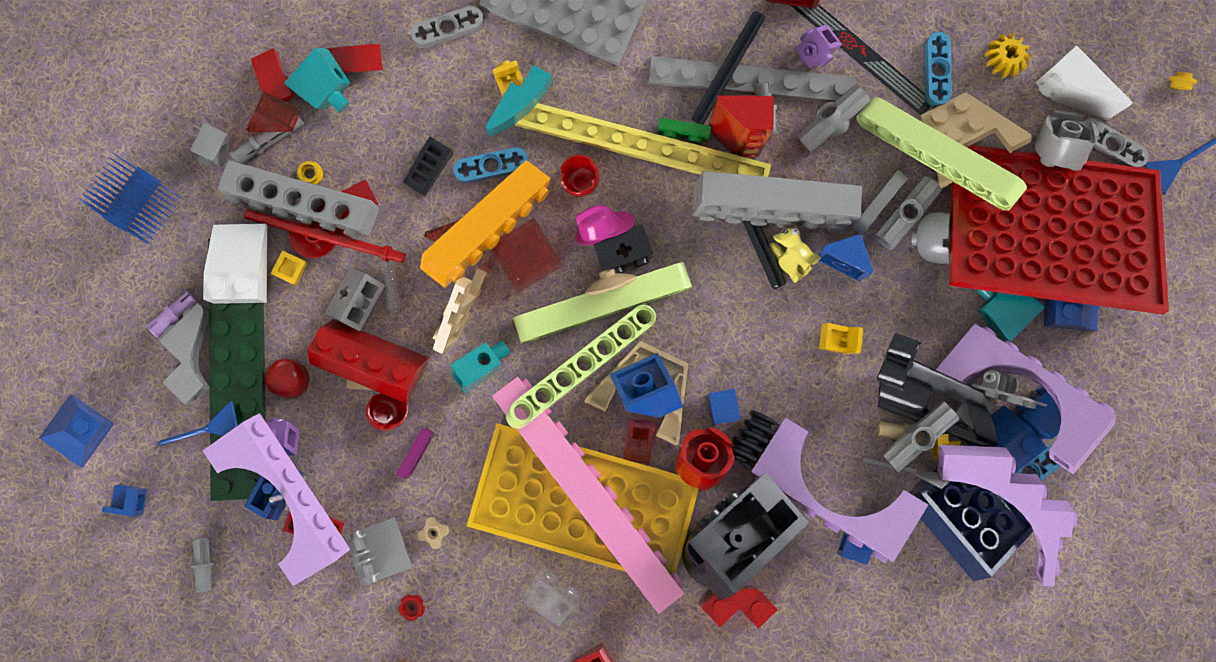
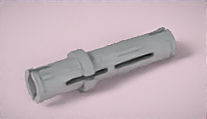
(259, 143)

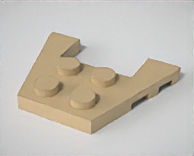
(970, 121)
(458, 309)
(671, 424)

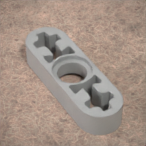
(439, 20)
(1123, 141)
(879, 202)

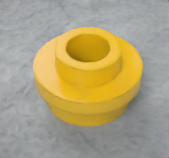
(1182, 81)
(307, 166)

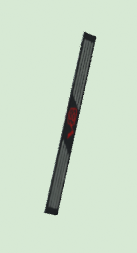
(868, 58)

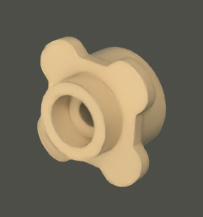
(433, 525)

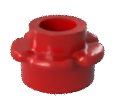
(406, 612)

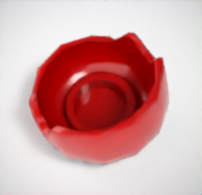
(579, 175)
(287, 378)
(386, 412)

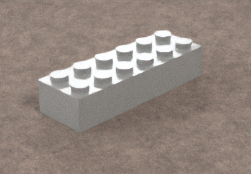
(776, 201)

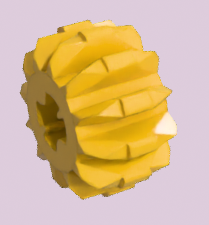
(997, 55)

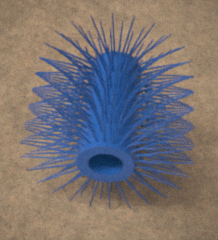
(130, 200)

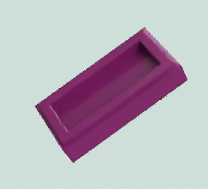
(415, 453)

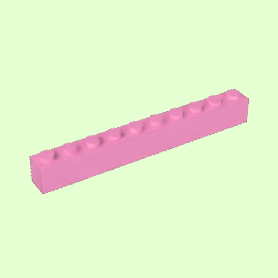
(595, 501)

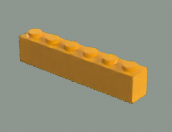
(485, 224)

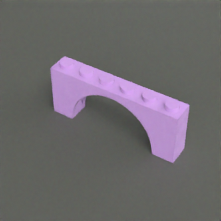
(1082, 419)
(882, 532)
(315, 536)

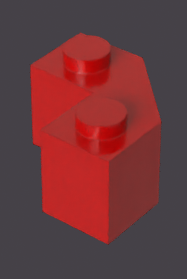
(747, 599)

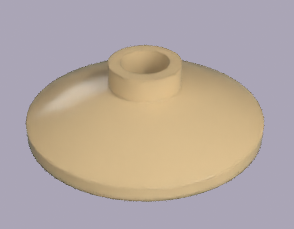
(609, 281)

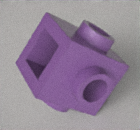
(817, 46)
(285, 434)

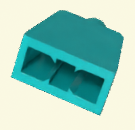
(320, 81)
(1008, 313)
(470, 373)

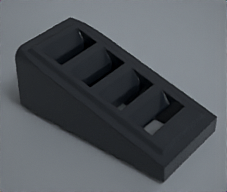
(420, 162)

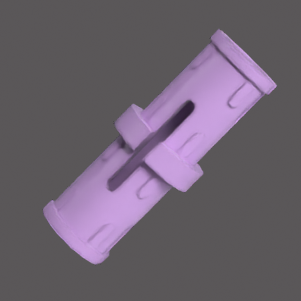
(171, 314)

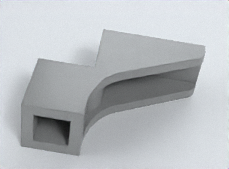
(185, 343)

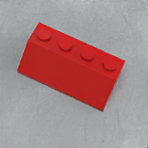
(743, 123)
(366, 360)

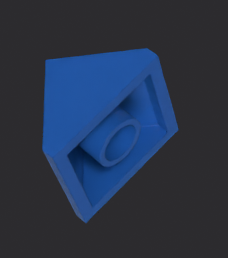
(848, 257)

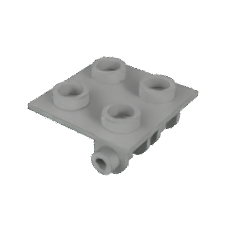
(1004, 388)
(378, 551)

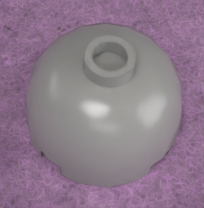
(933, 237)

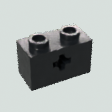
(633, 240)

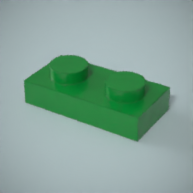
(676, 129)

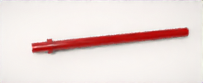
(386, 252)

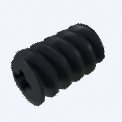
(752, 438)

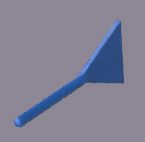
(1170, 168)
(219, 425)

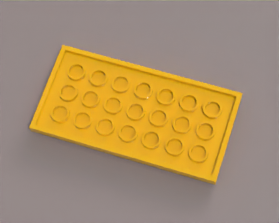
(528, 505)

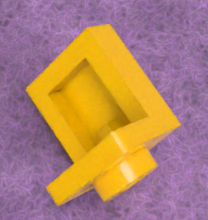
(506, 73)
(841, 339)

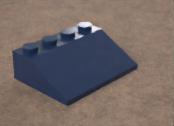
(973, 525)

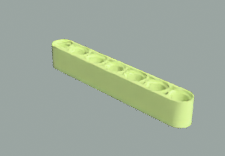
(941, 153)
(585, 307)
(570, 370)

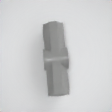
(833, 118)
(917, 202)
(933, 424)

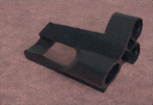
(908, 383)

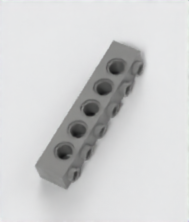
(239, 177)

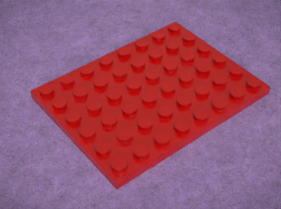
(1067, 237)

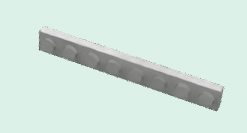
(782, 82)

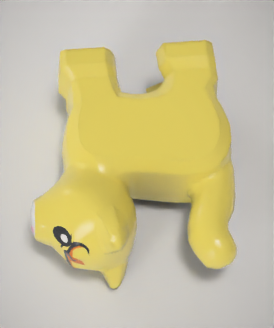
(798, 256)

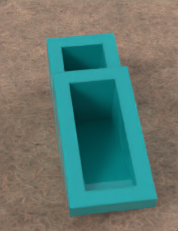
(519, 100)

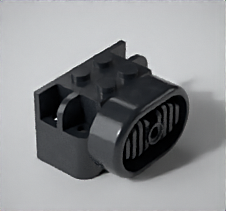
(741, 537)

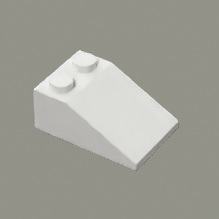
(1082, 86)
(236, 264)

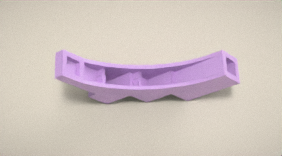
(995, 471)

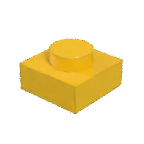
(289, 268)

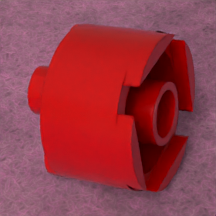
(703, 472)

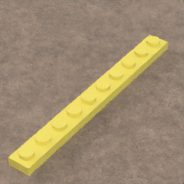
(637, 143)

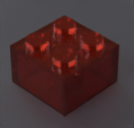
(526, 255)

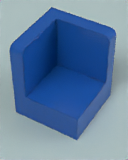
(723, 406)
(127, 501)
(853, 552)

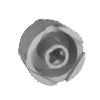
(1066, 140)

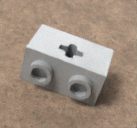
(355, 298)

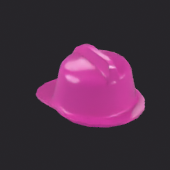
(601, 223)

